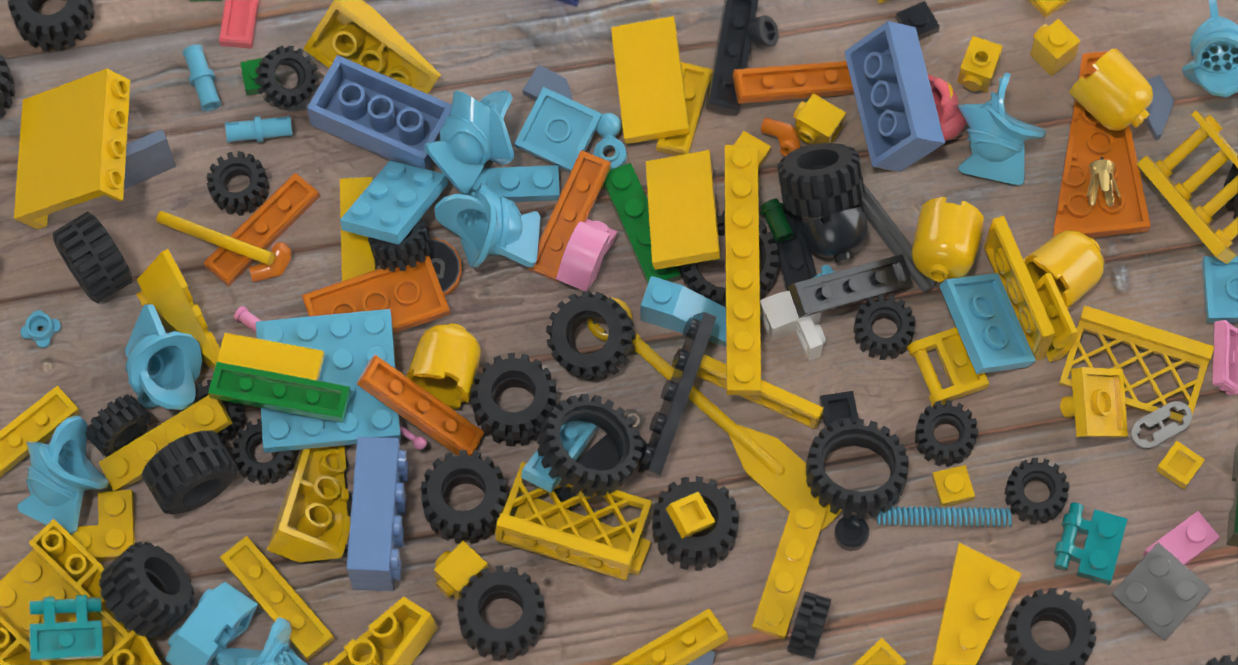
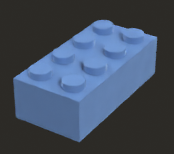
(894, 96)
(378, 113)
(375, 513)

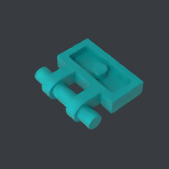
(1101, 546)
(66, 639)

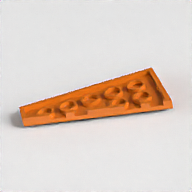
(1087, 143)

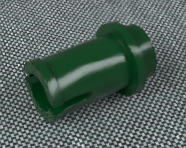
(773, 213)

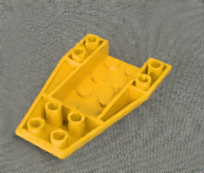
(63, 570)

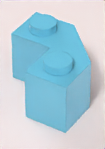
(211, 627)

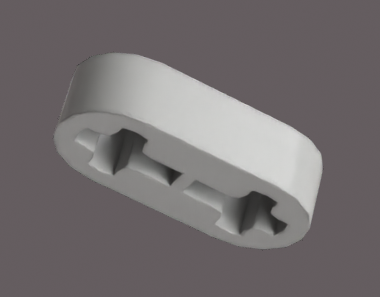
(1157, 417)

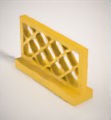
(1146, 338)
(567, 546)

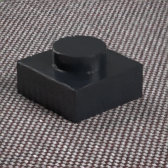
(919, 17)
(838, 407)

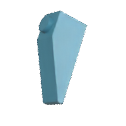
(673, 304)

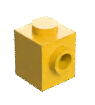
(1054, 47)
(979, 64)
(818, 121)
(456, 568)

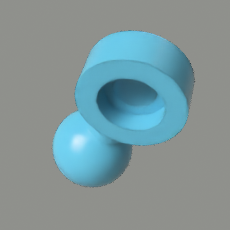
(608, 128)

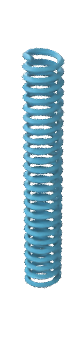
(920, 512)

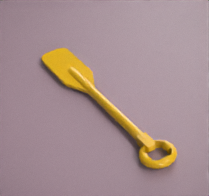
(760, 454)

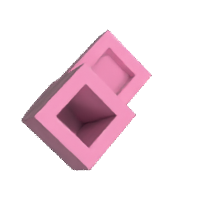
(585, 254)

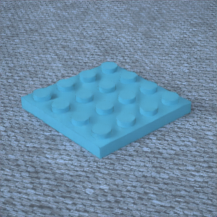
(348, 346)

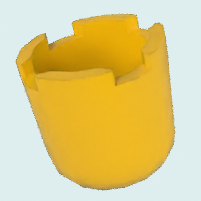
(1115, 92)
(946, 239)
(1072, 261)
(446, 363)

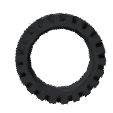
(768, 272)
(606, 419)
(861, 436)

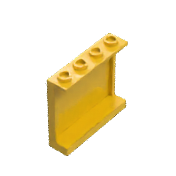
(72, 146)

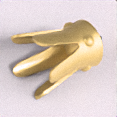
(1102, 173)

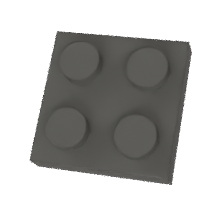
(1161, 591)

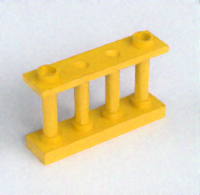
(1180, 194)

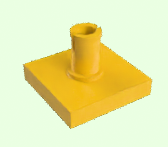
(1097, 402)

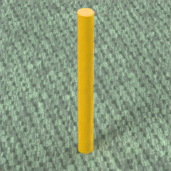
(215, 238)

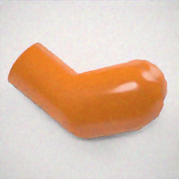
(784, 132)
(277, 268)

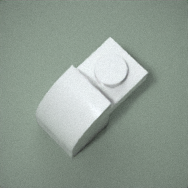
(781, 319)

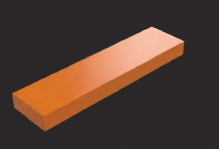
(792, 82)
(571, 208)
(264, 227)
(419, 407)

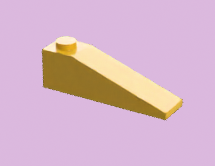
(366, 38)
(169, 293)
(314, 510)

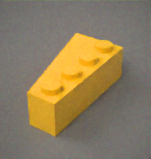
(972, 606)
(392, 638)

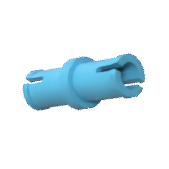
(201, 77)
(258, 129)

